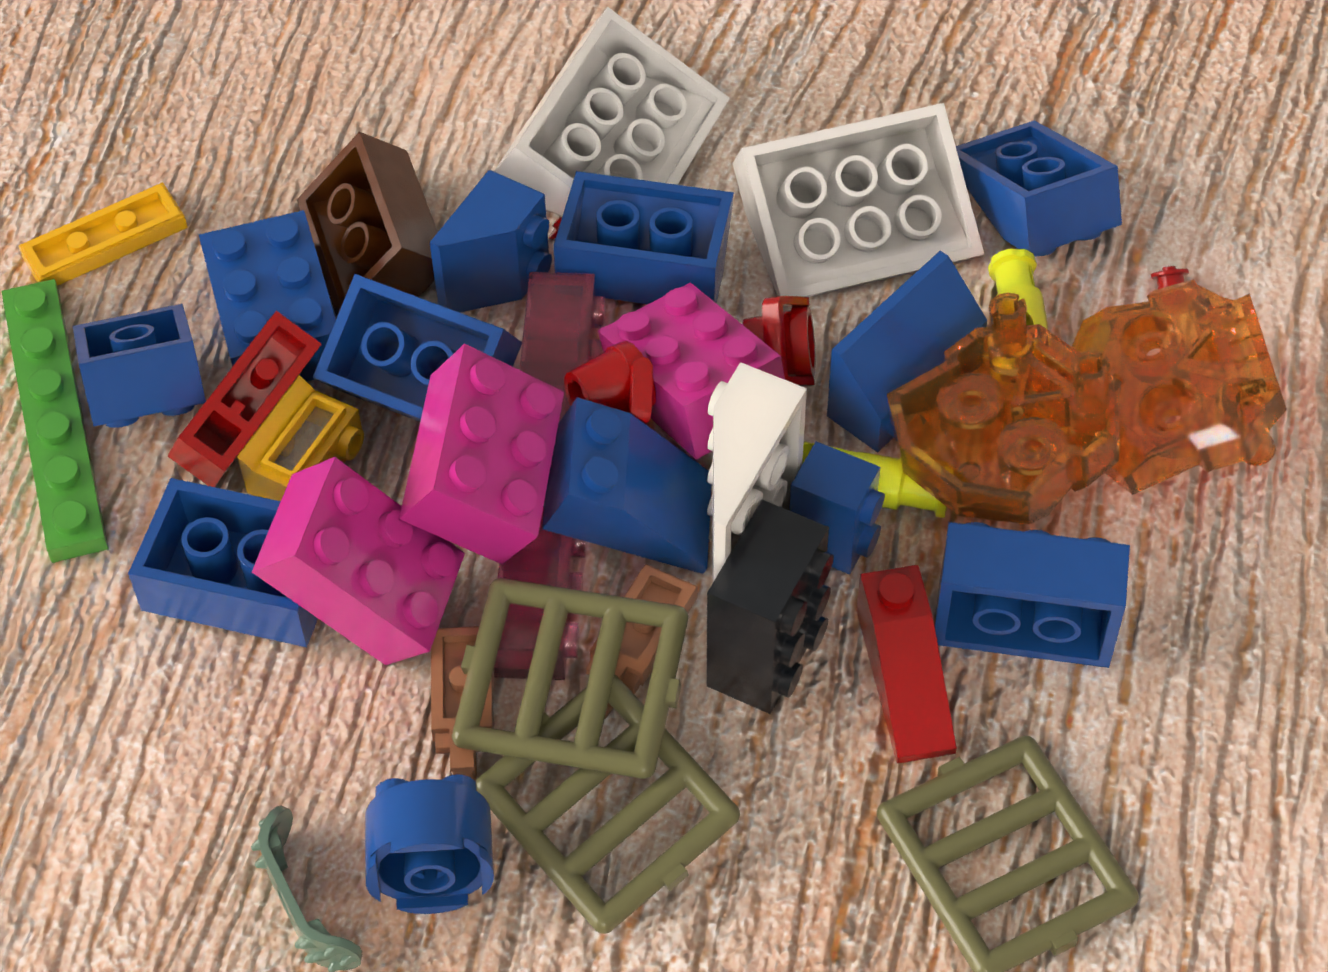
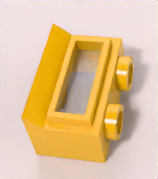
(296, 435)

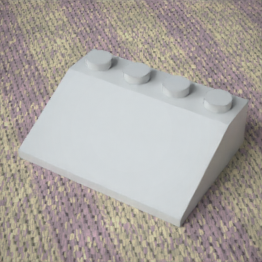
(614, 112)
(857, 202)
(754, 449)

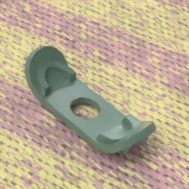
(318, 943)

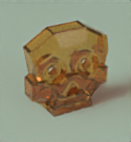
(1208, 372)
(994, 400)

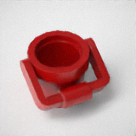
(789, 335)
(615, 379)

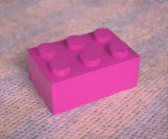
(691, 351)
(482, 455)
(357, 564)

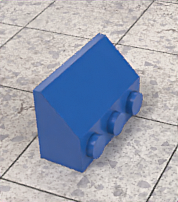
(643, 236)
(898, 345)

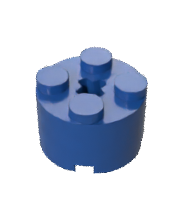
(428, 843)

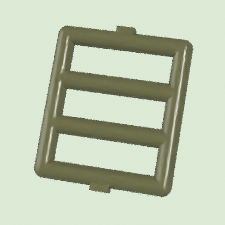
(584, 751)
(567, 871)
(956, 913)

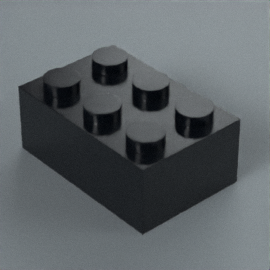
(768, 607)

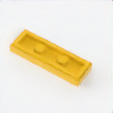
(104, 236)

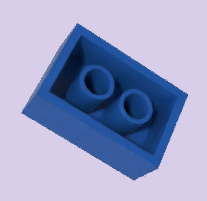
(266, 270)
(394, 341)
(202, 560)
(1031, 594)

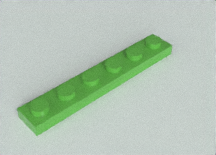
(54, 422)

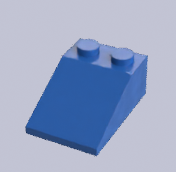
(1041, 187)
(627, 488)

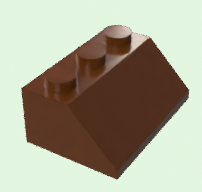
(370, 220)

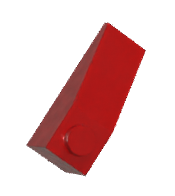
(243, 399)
(906, 662)

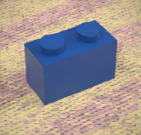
(843, 496)

